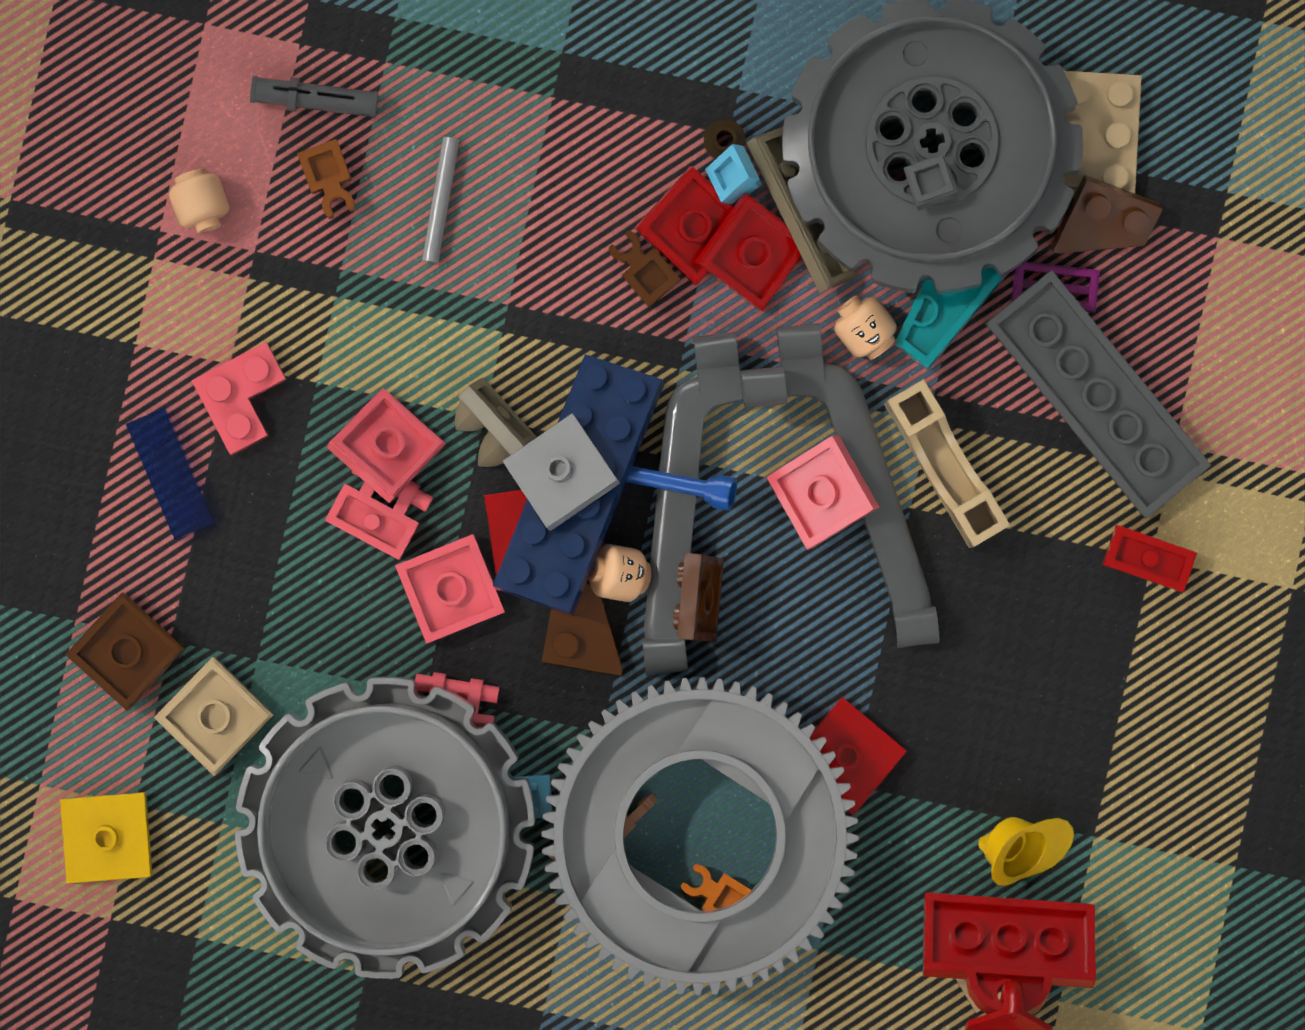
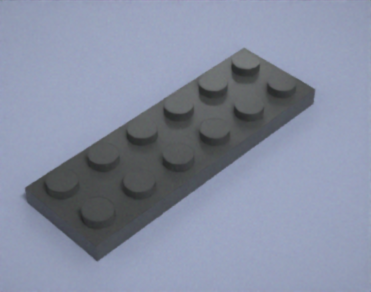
(1098, 394)

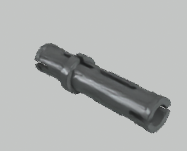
(313, 96)

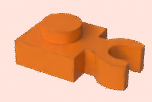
(716, 894)

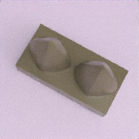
(483, 408)

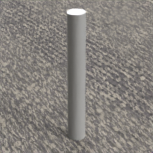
(440, 200)

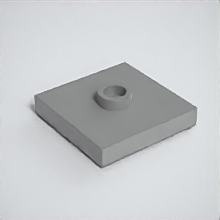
(561, 472)

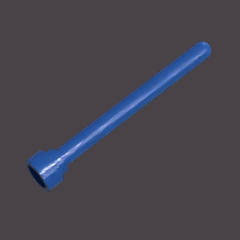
(717, 491)

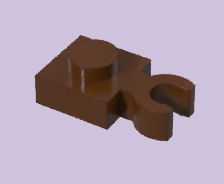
(648, 273)

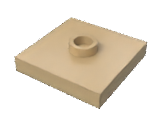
(214, 716)

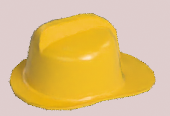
(1025, 849)

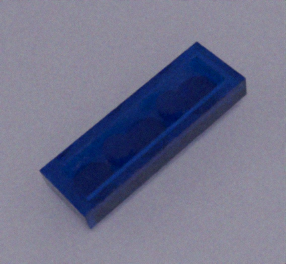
(170, 473)

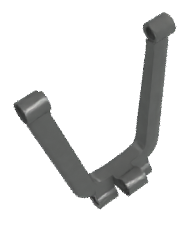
(799, 375)

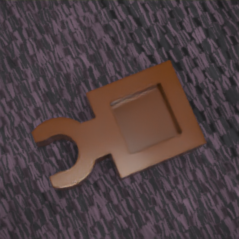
(326, 171)

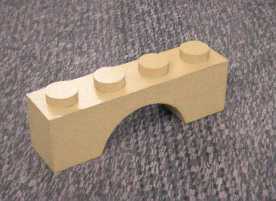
(945, 464)

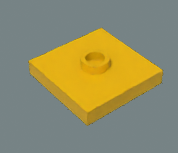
(106, 837)

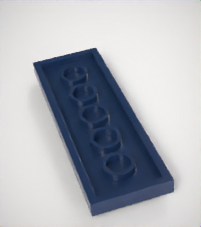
(554, 565)

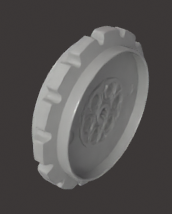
(328, 892)

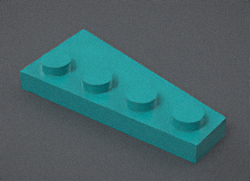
(940, 317)

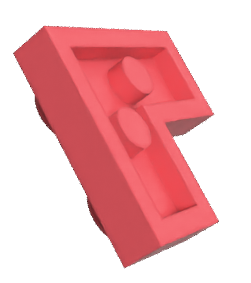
(228, 393)

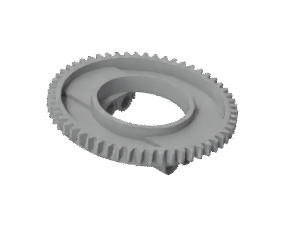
(648, 922)

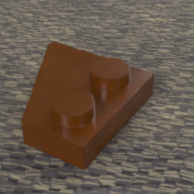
(1105, 219)
(582, 639)

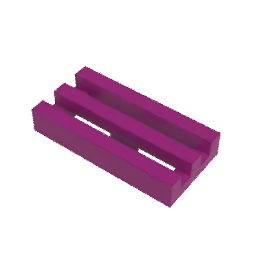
(1091, 290)

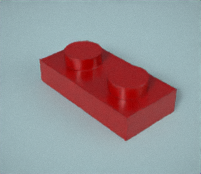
(1149, 558)

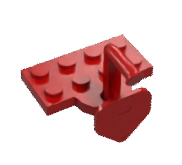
(1011, 950)

